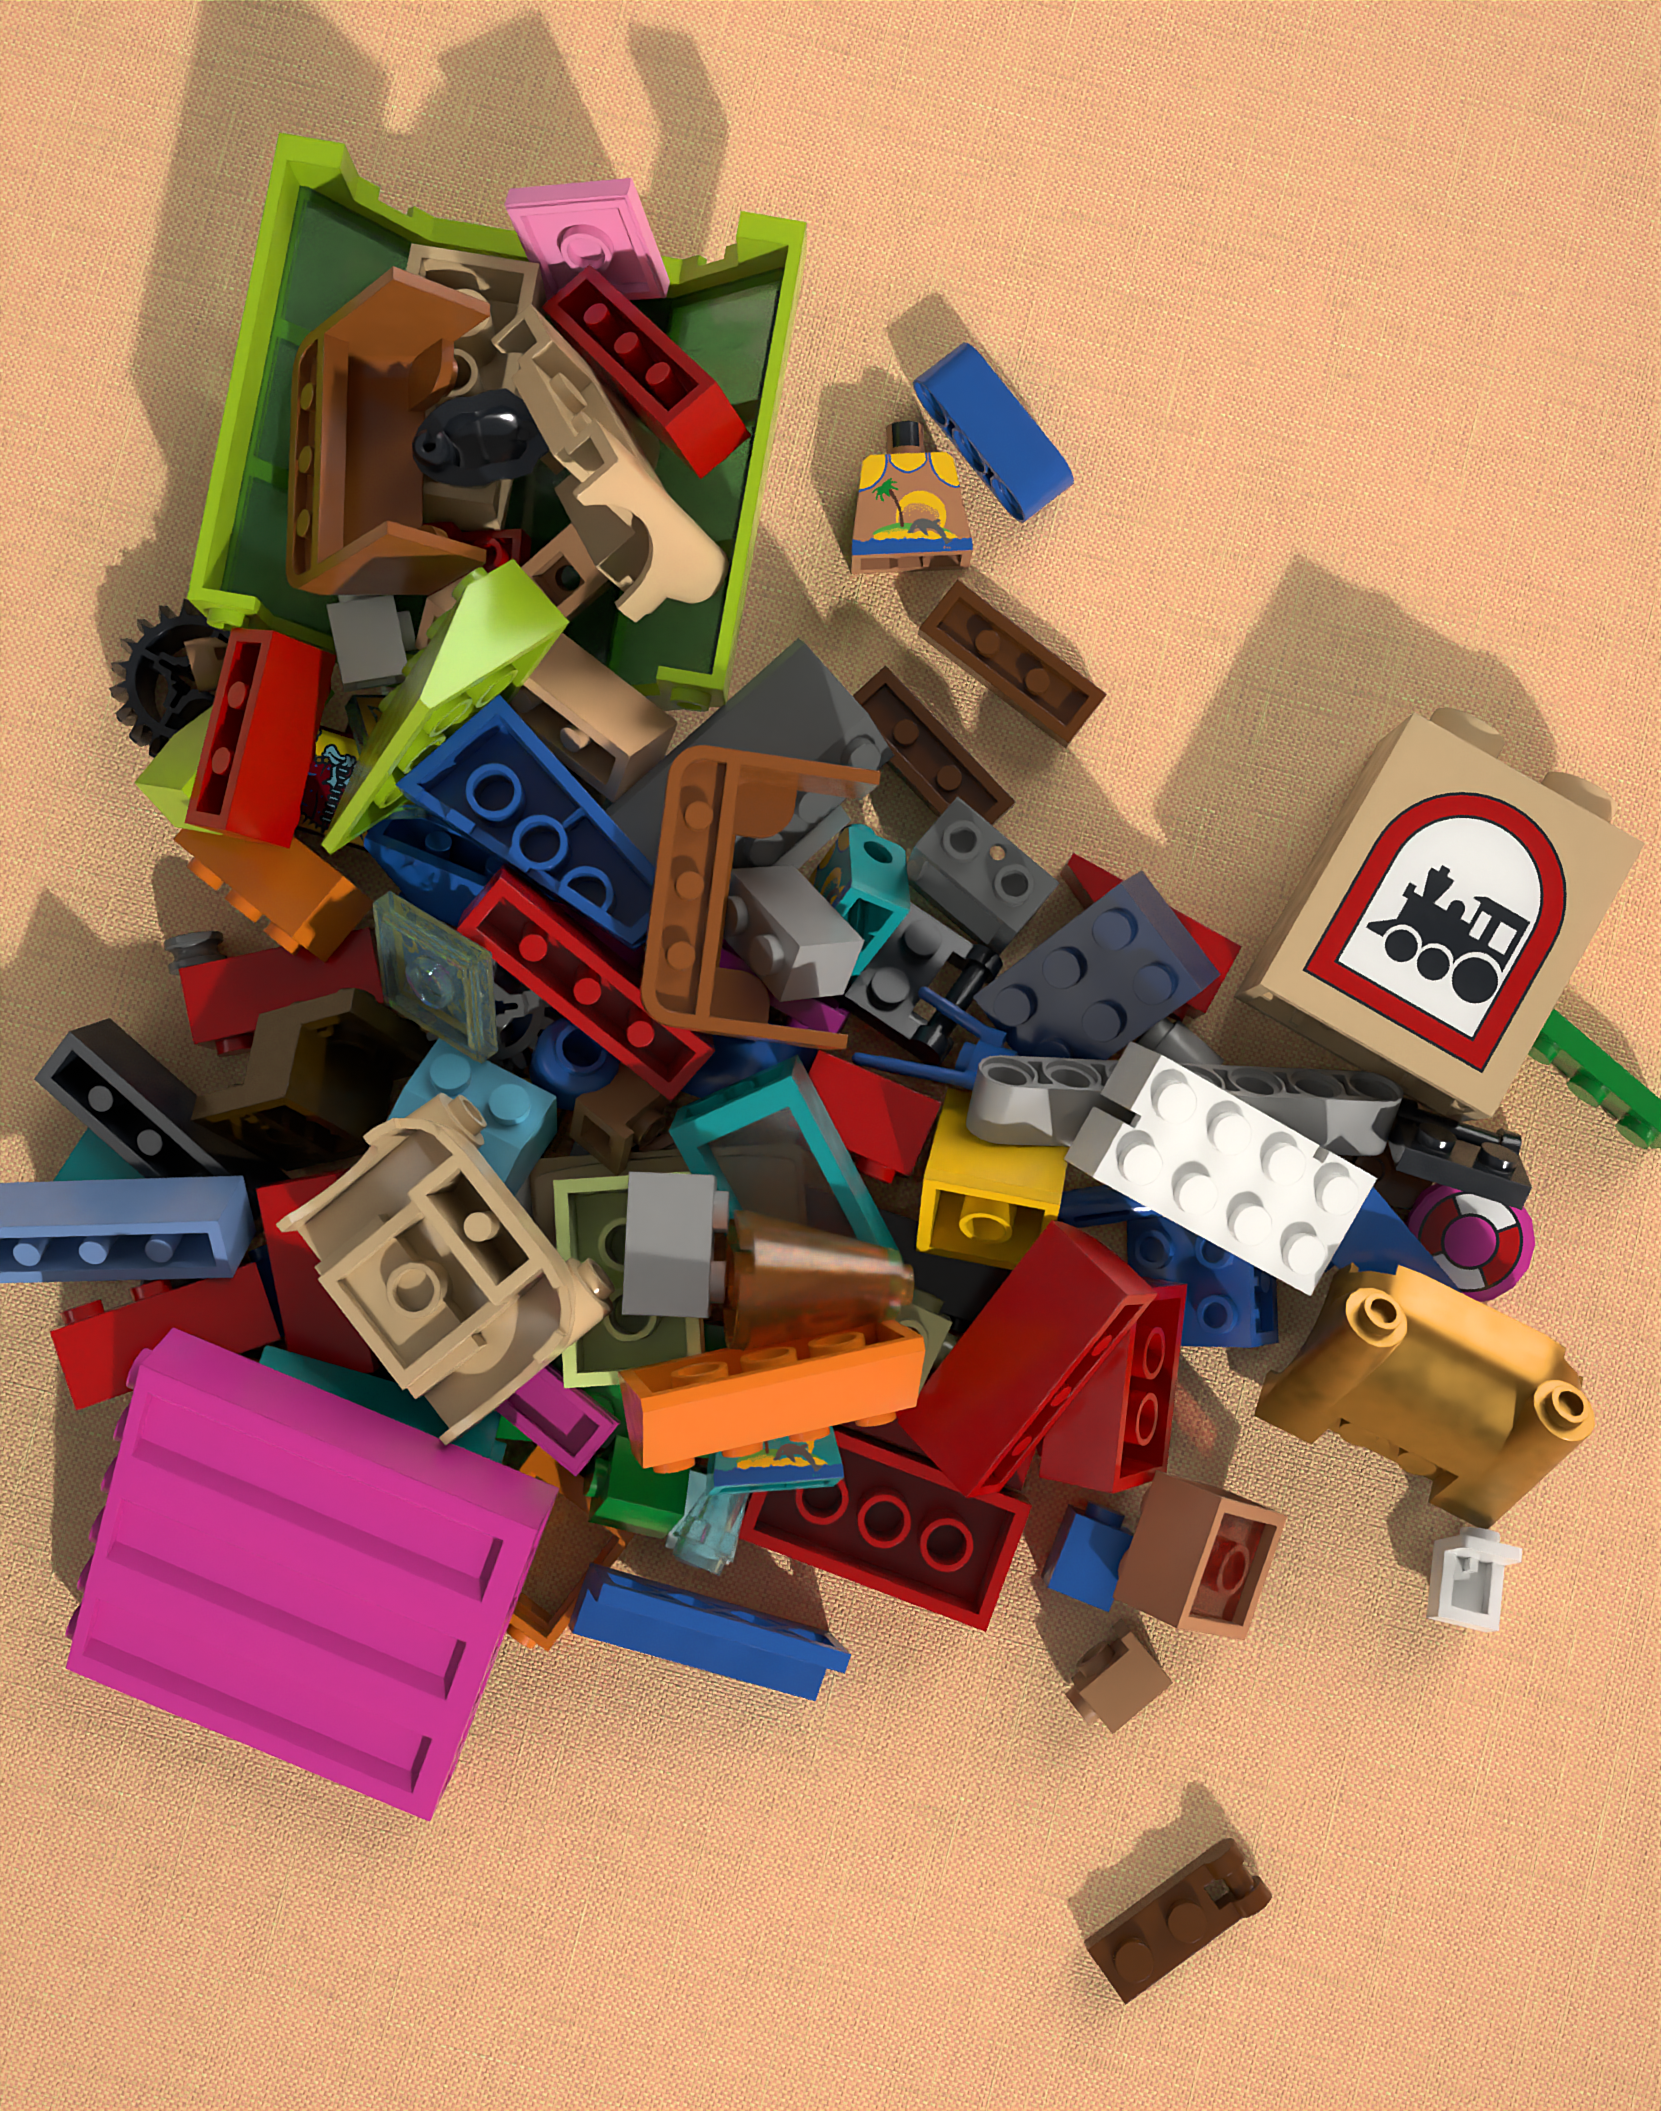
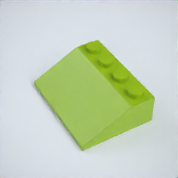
(474, 654)

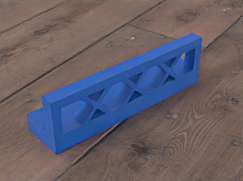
(705, 1632)

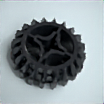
(153, 657)

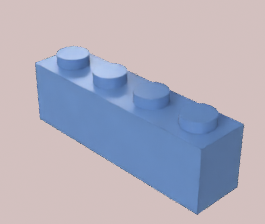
(123, 1229)

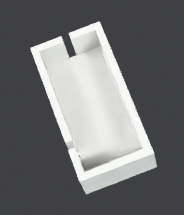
(1221, 1168)

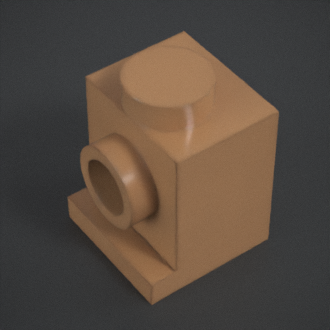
(547, 568)
(618, 1118)
(1116, 1680)

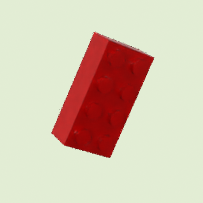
(897, 1529)

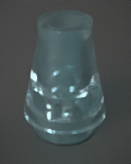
(711, 1531)

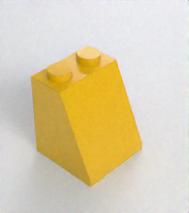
(983, 1196)

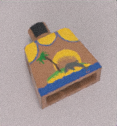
(909, 509)

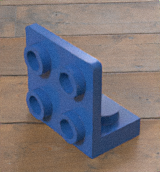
(1225, 1296)

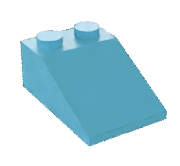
(517, 1113)

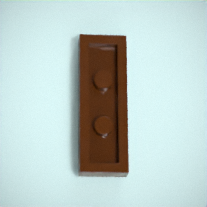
(1011, 663)
(927, 753)

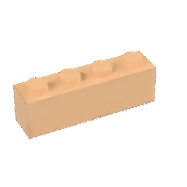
(582, 711)

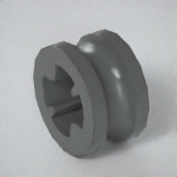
(193, 949)

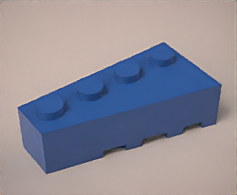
(528, 811)

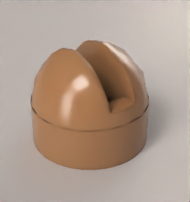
(206, 661)

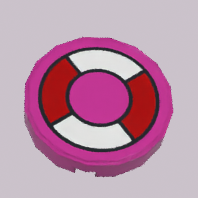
(1473, 1239)

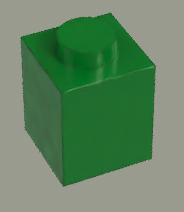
(631, 1496)

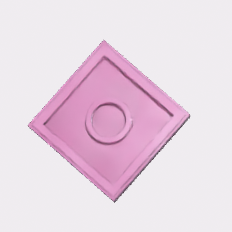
(585, 225)

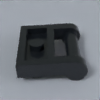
(911, 960)
(1459, 1155)

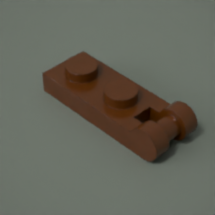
(1176, 1920)

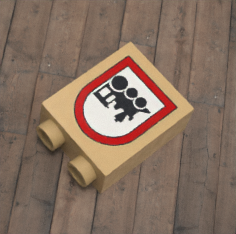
(1443, 914)

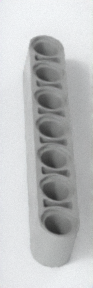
(1050, 1098)

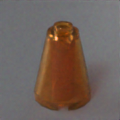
(805, 1282)

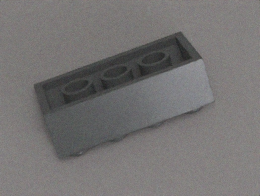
(784, 711)

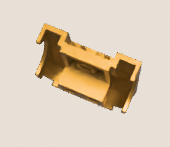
(1433, 1388)

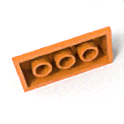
(769, 1392)

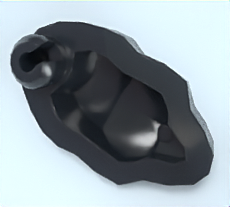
(478, 440)

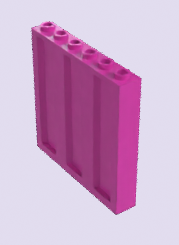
(301, 1571)

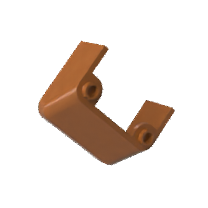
(352, 426)
(706, 804)

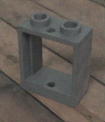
(972, 889)

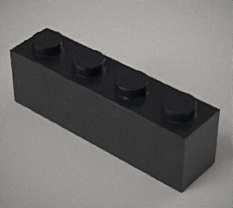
(145, 1111)

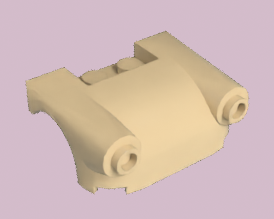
(612, 491)
(446, 1266)

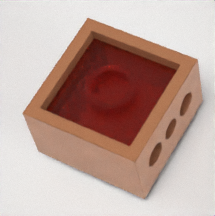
(1199, 1556)

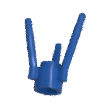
(966, 1067)

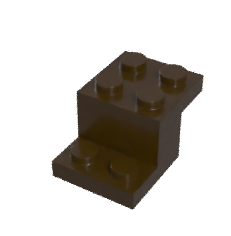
(316, 1080)

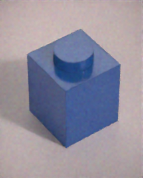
(1088, 1554)

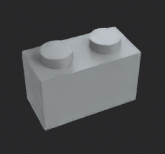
(789, 933)
(672, 1245)

